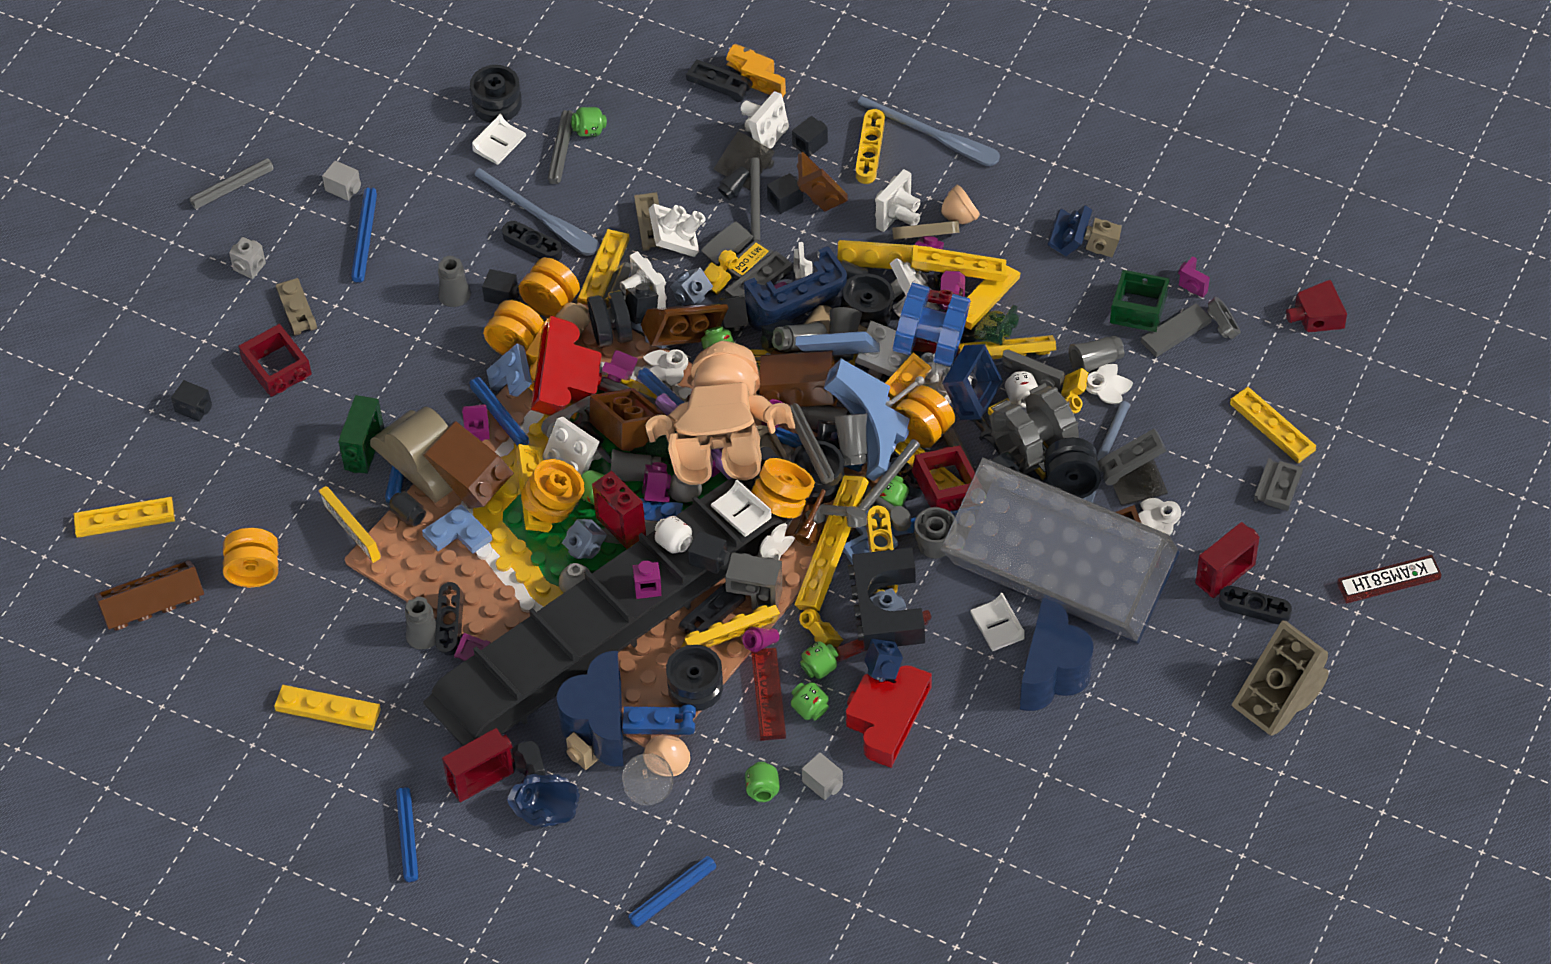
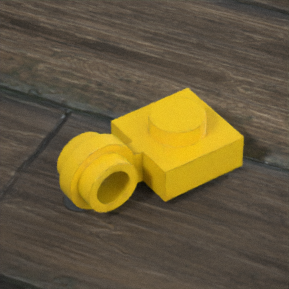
(718, 275)
(1074, 385)
(821, 630)

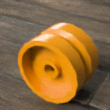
(548, 287)
(512, 325)
(928, 415)
(783, 487)
(552, 491)
(250, 557)

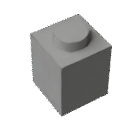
(341, 180)
(822, 776)

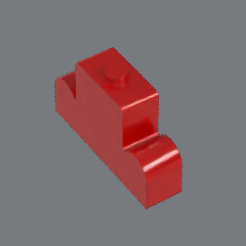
(563, 368)
(887, 711)

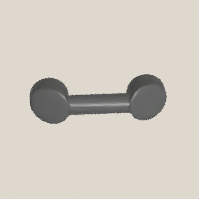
(899, 515)
(855, 516)

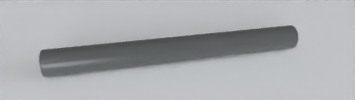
(755, 198)
(889, 475)

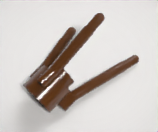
(807, 530)

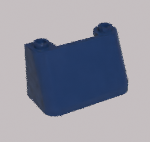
(770, 305)

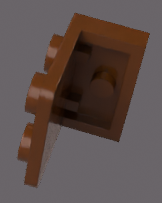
(819, 184)

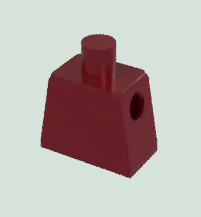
(1318, 308)

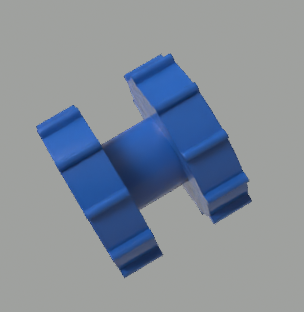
(931, 324)

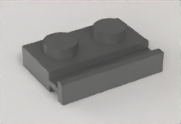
(1278, 484)

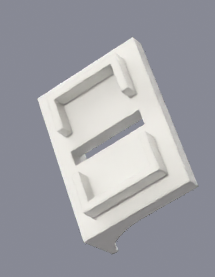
(504, 133)
(801, 266)
(736, 500)
(994, 613)

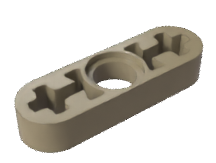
(925, 230)

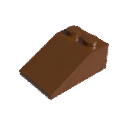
(468, 465)

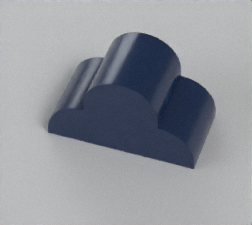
(1057, 659)
(593, 708)

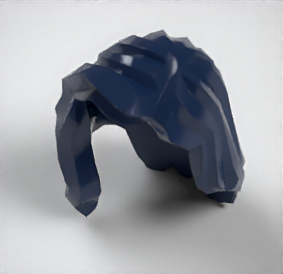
(544, 799)

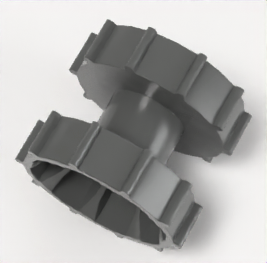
(1023, 433)

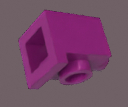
(656, 482)
(647, 573)

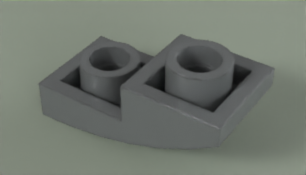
(731, 238)

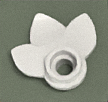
(664, 366)
(1110, 385)
(1154, 515)
(776, 544)

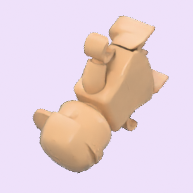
(719, 417)

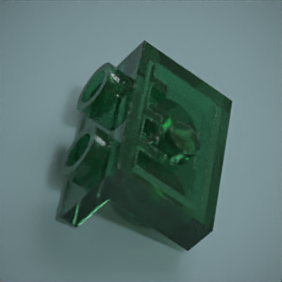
(997, 326)

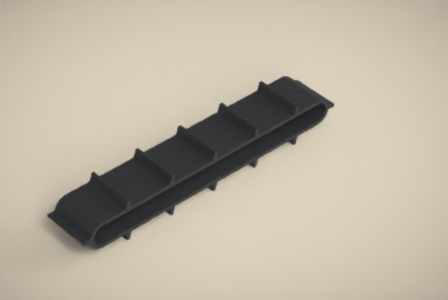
(591, 618)

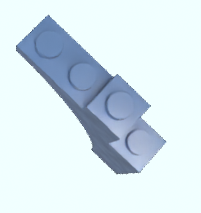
(868, 395)

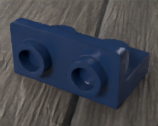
(1069, 230)

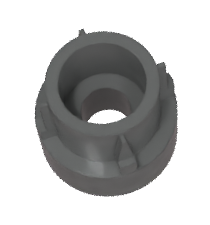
(931, 530)

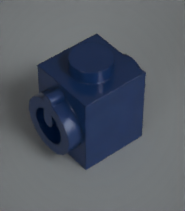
(883, 659)

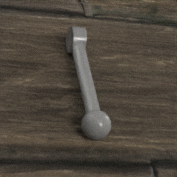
(918, 381)

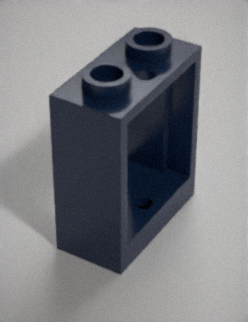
(967, 401)

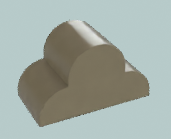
(404, 446)
(1283, 679)

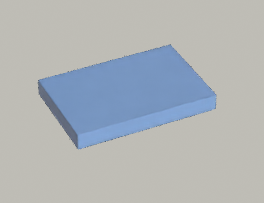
(839, 342)

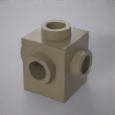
(1102, 237)

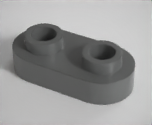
(1221, 314)

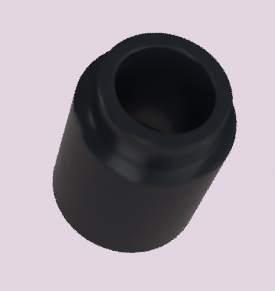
(407, 508)

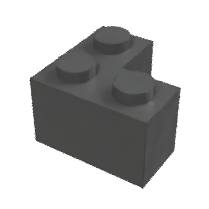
(755, 577)

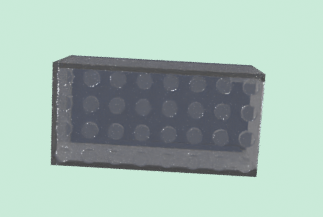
(1061, 550)

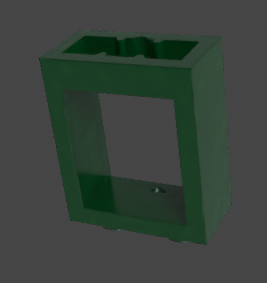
(1134, 314)
(361, 425)

